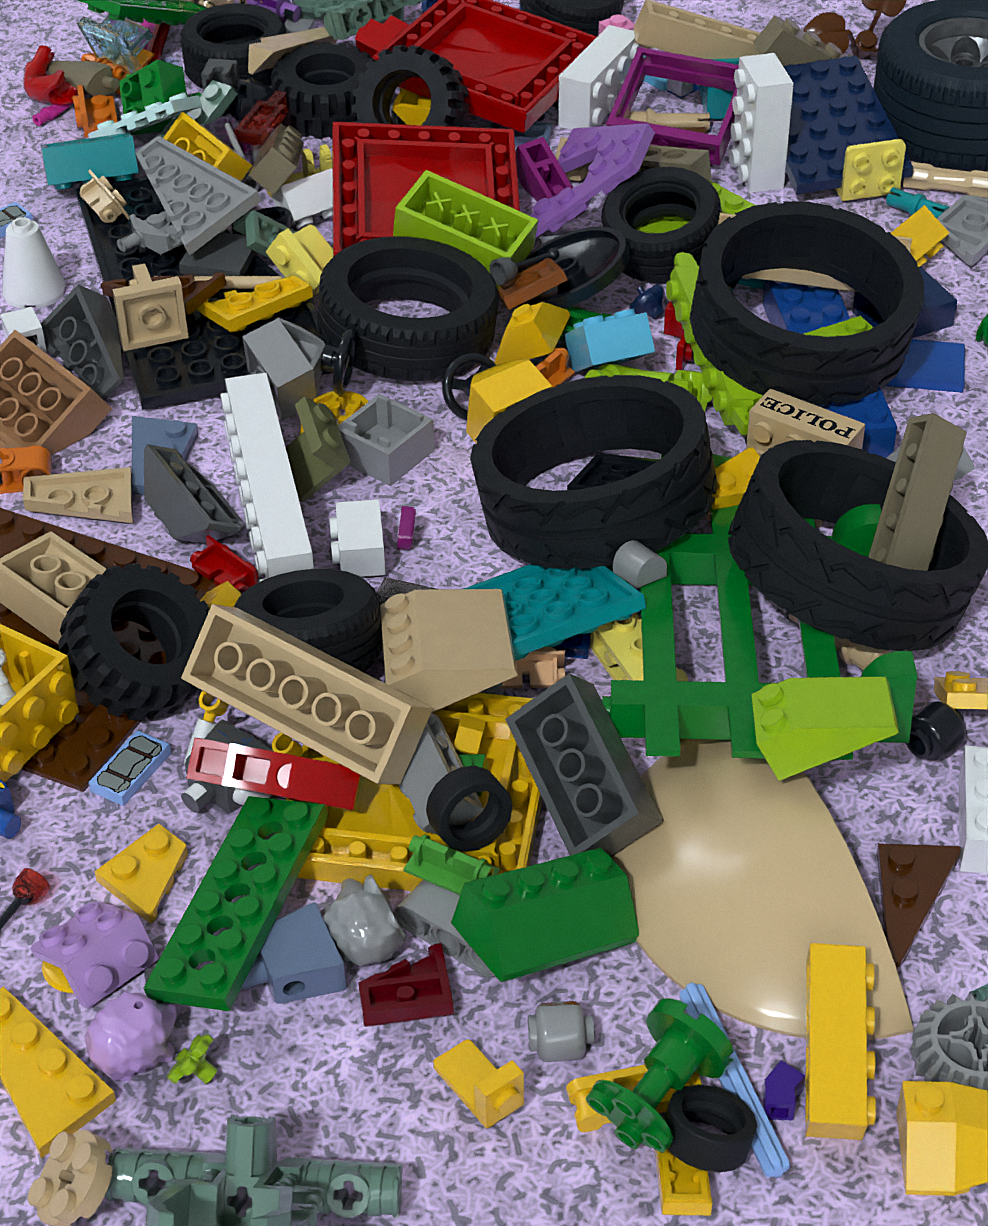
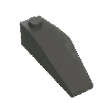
(86, 339)

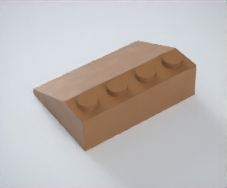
(43, 399)

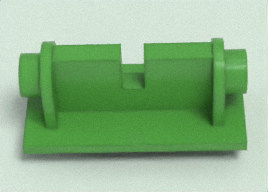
(445, 865)

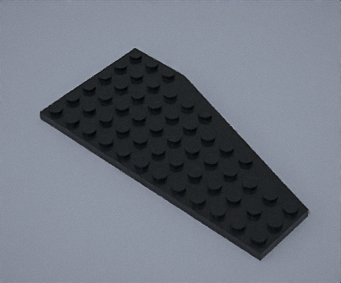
(210, 354)

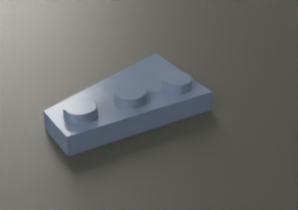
(160, 433)

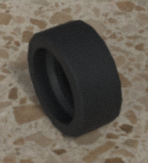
(485, 826)
(717, 1108)

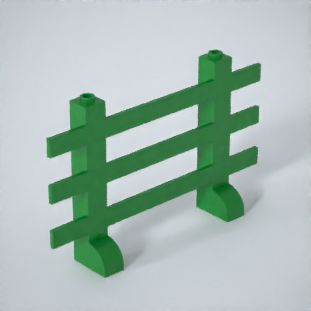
(676, 710)

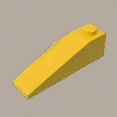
(942, 1137)

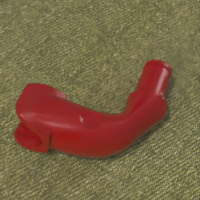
(45, 87)

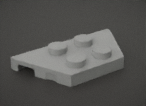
(967, 228)

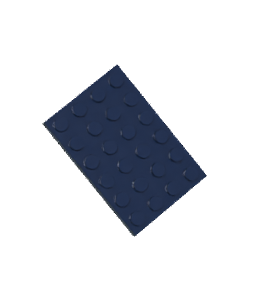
(829, 113)

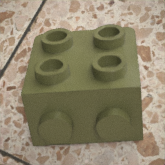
(318, 451)

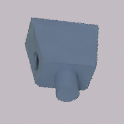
(298, 958)

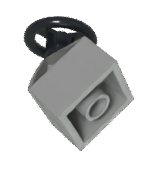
(296, 362)

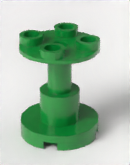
(681, 1050)

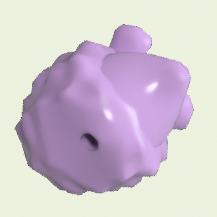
(130, 1035)

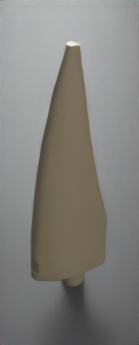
(94, 76)

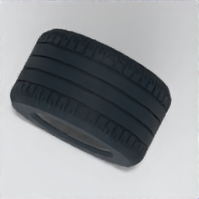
(936, 82)

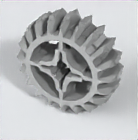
(953, 1042)

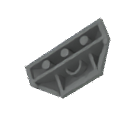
(186, 498)

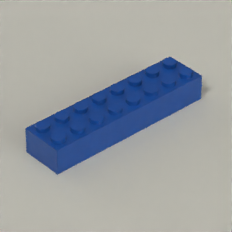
(807, 309)

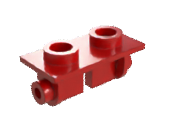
(221, 560)

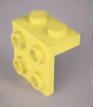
(872, 169)
(301, 254)

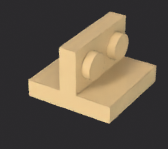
(150, 310)

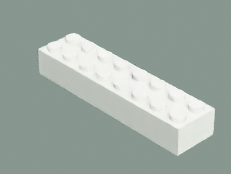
(264, 477)

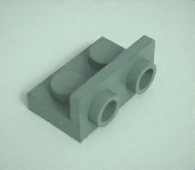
(259, 230)

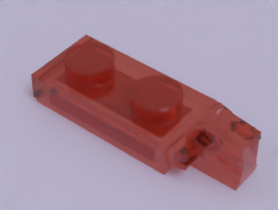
(262, 119)

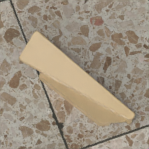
(271, 49)

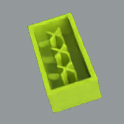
(465, 220)

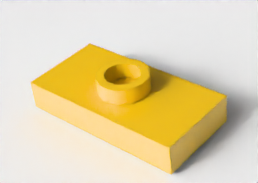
(682, 1187)

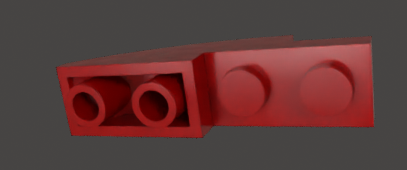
(273, 773)

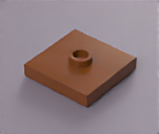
(531, 283)

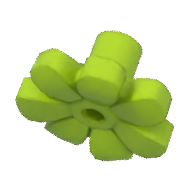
(193, 1061)

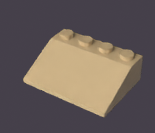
(446, 643)

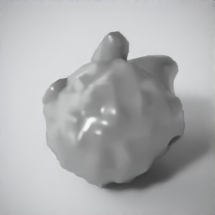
(363, 923)

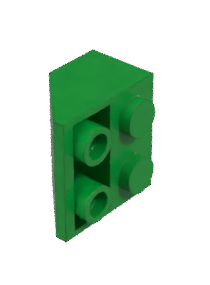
(151, 85)

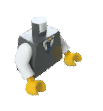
(226, 797)

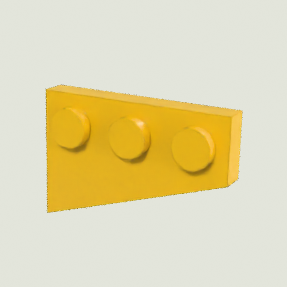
(267, 299)

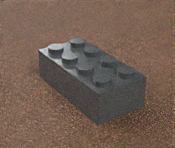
(582, 768)

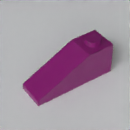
(540, 170)

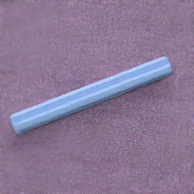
(735, 1080)

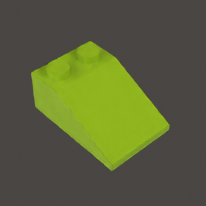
(820, 719)

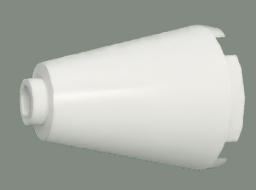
(29, 267)

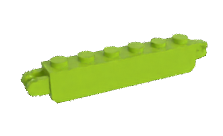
(728, 396)

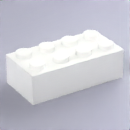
(595, 79)
(761, 122)

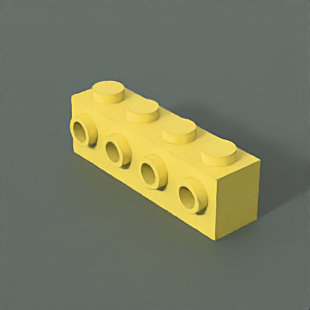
(620, 649)

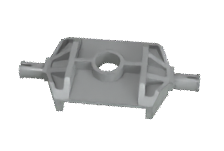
(154, 233)

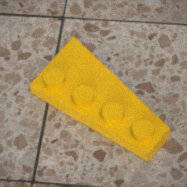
(45, 1078)

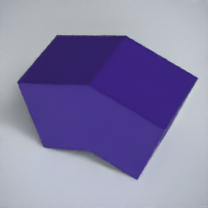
(781, 1090)

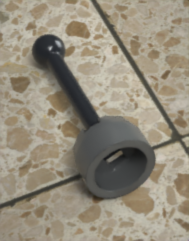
(505, 270)

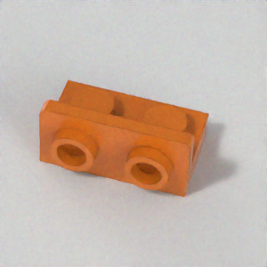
(93, 110)

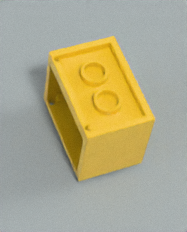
(42, 700)

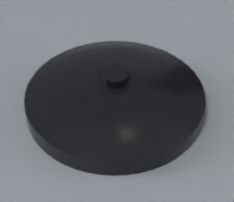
(590, 261)

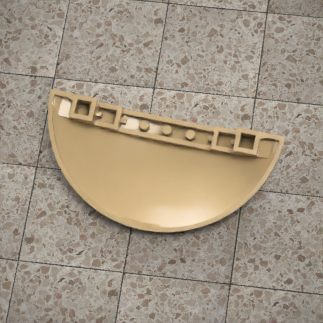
(745, 885)

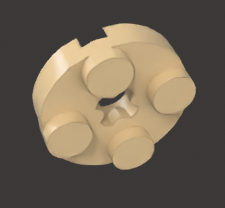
(72, 1178)

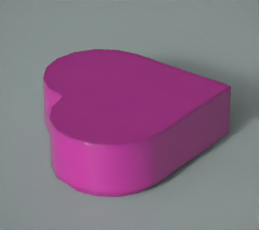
(406, 528)

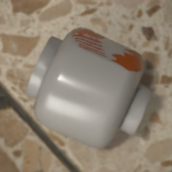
(560, 1031)

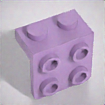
(97, 950)

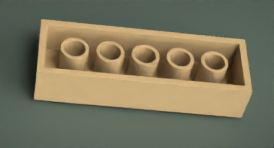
(307, 694)

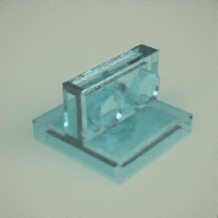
(116, 40)

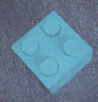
(614, 341)

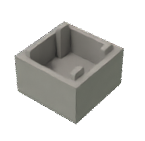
(387, 439)

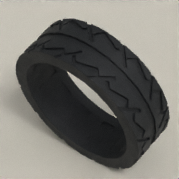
(819, 241)
(592, 523)
(832, 584)

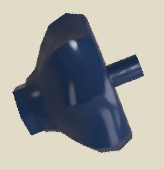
(649, 301)

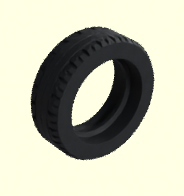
(416, 270)

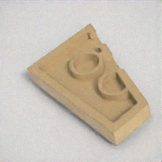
(84, 494)

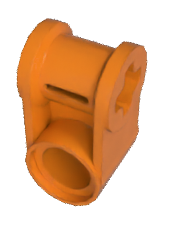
(23, 463)

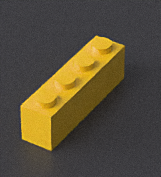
(837, 1042)

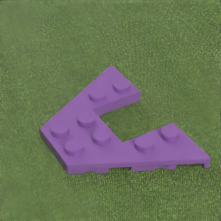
(616, 157)

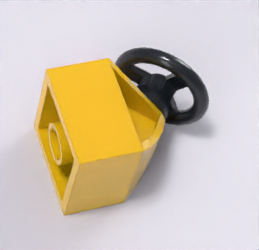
(490, 388)

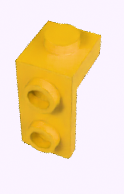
(480, 1086)

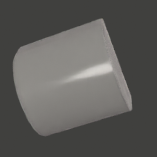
(638, 564)

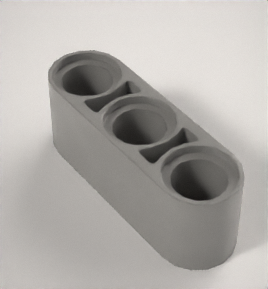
(429, 914)

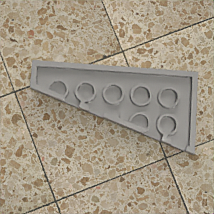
(194, 193)

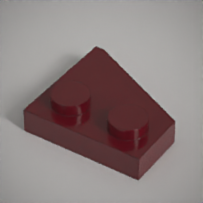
(408, 991)

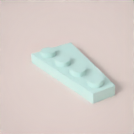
(154, 114)

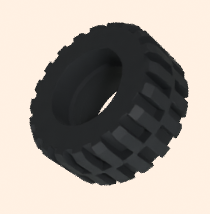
(403, 63)
(319, 86)
(101, 663)

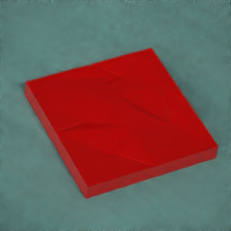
(502, 53)
(382, 162)

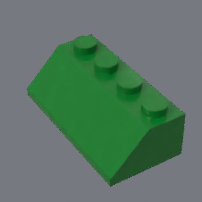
(547, 914)

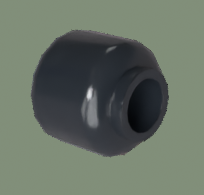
(936, 731)

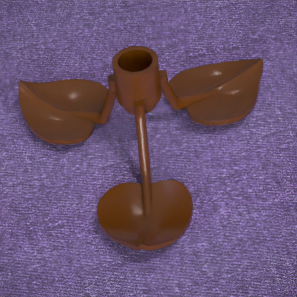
(831, 28)

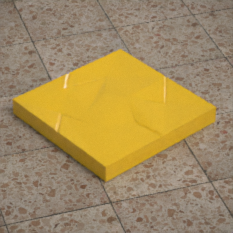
(382, 826)

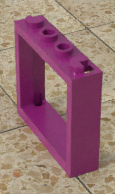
(683, 69)

